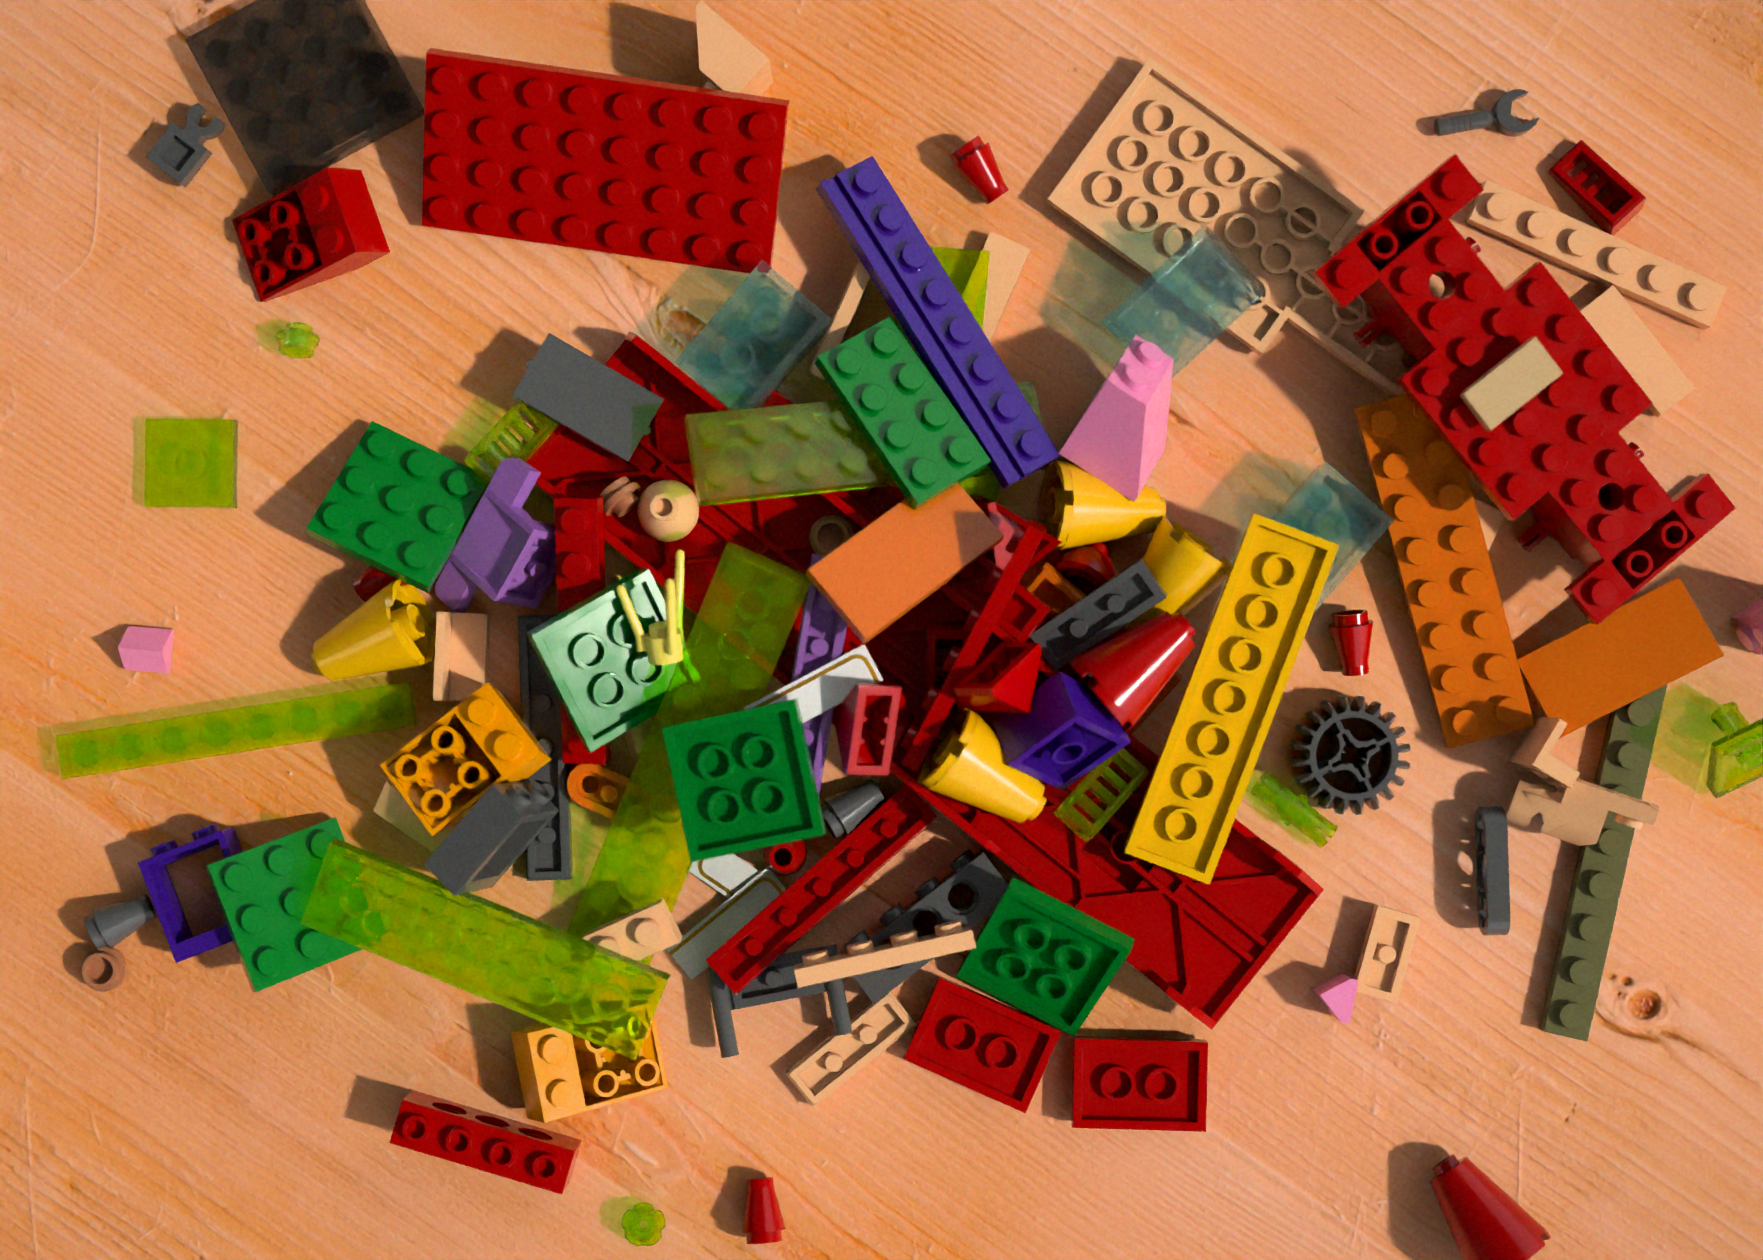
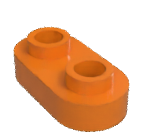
(606, 797)

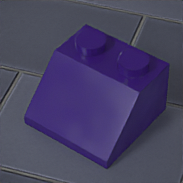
(1062, 735)

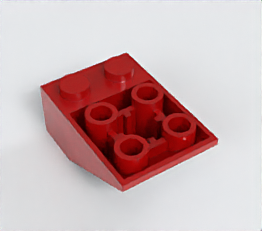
(311, 233)

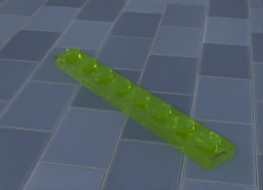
(236, 730)

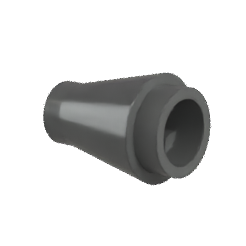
(849, 808)
(118, 920)

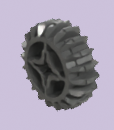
(1359, 770)

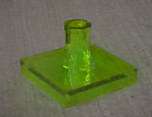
(1737, 755)

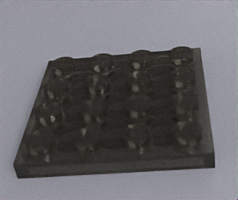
(304, 83)

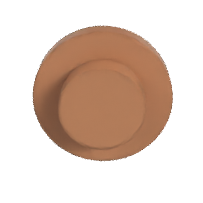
(620, 497)
(829, 534)
(104, 969)

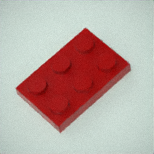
(982, 1044)
(1139, 1083)

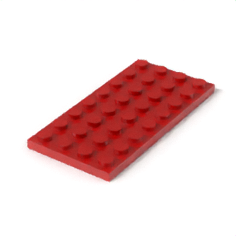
(601, 161)

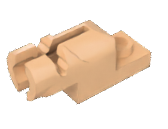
(1578, 812)

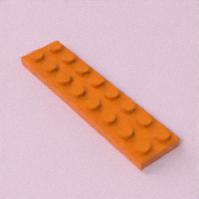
(1444, 574)

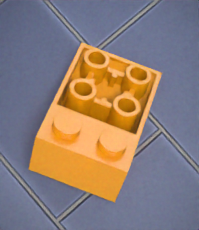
(462, 756)
(572, 1075)

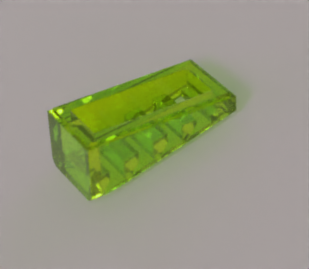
(488, 455)
(1075, 820)

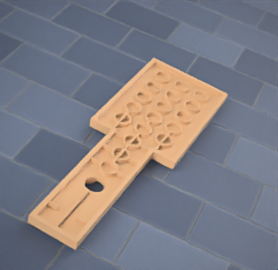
(1182, 161)

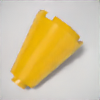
(1090, 511)
(1183, 569)
(378, 636)
(974, 771)

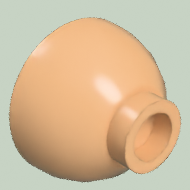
(667, 510)

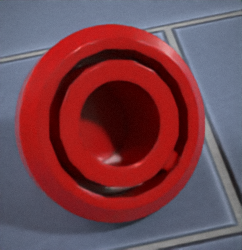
(1087, 566)

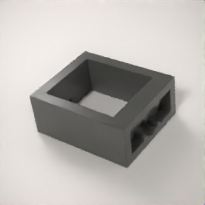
(492, 836)

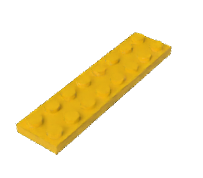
(1231, 698)

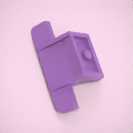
(501, 546)

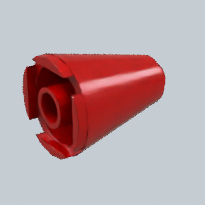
(1135, 665)
(1482, 1215)

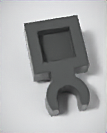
(182, 151)

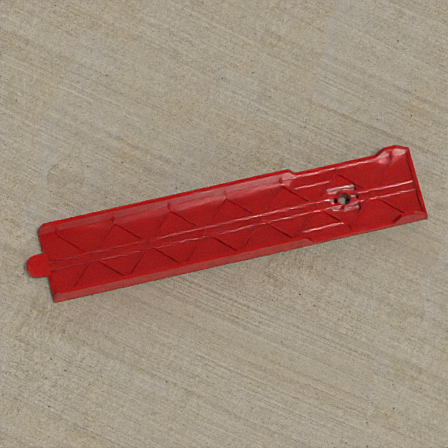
(1187, 935)

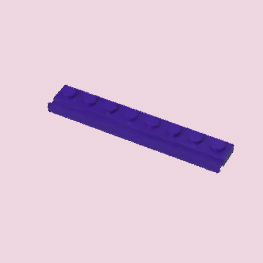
(937, 321)

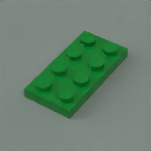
(902, 412)

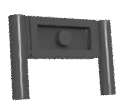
(773, 985)

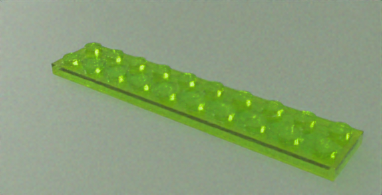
(721, 672)

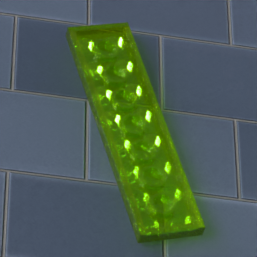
(788, 452)
(485, 949)

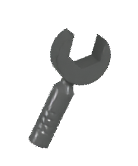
(1500, 117)

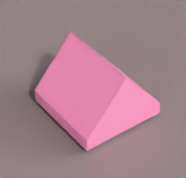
(147, 649)
(1338, 996)

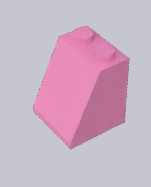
(1126, 420)

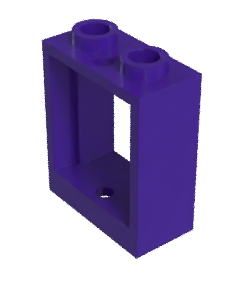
(166, 899)

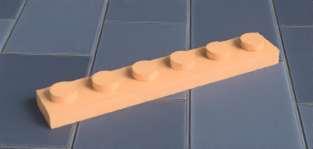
(1596, 254)

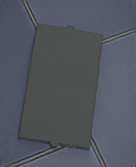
(587, 397)

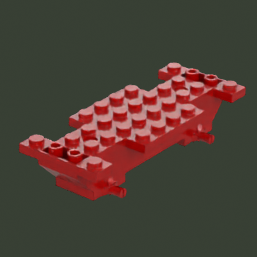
(1558, 443)

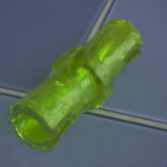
(1294, 809)

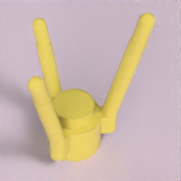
(666, 637)

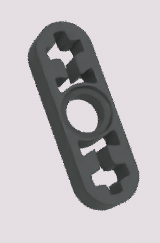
(1492, 870)

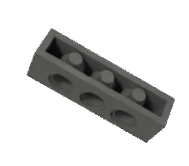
(932, 895)

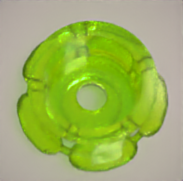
(297, 340)
(643, 1236)

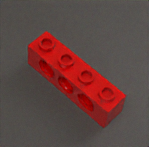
(485, 1141)

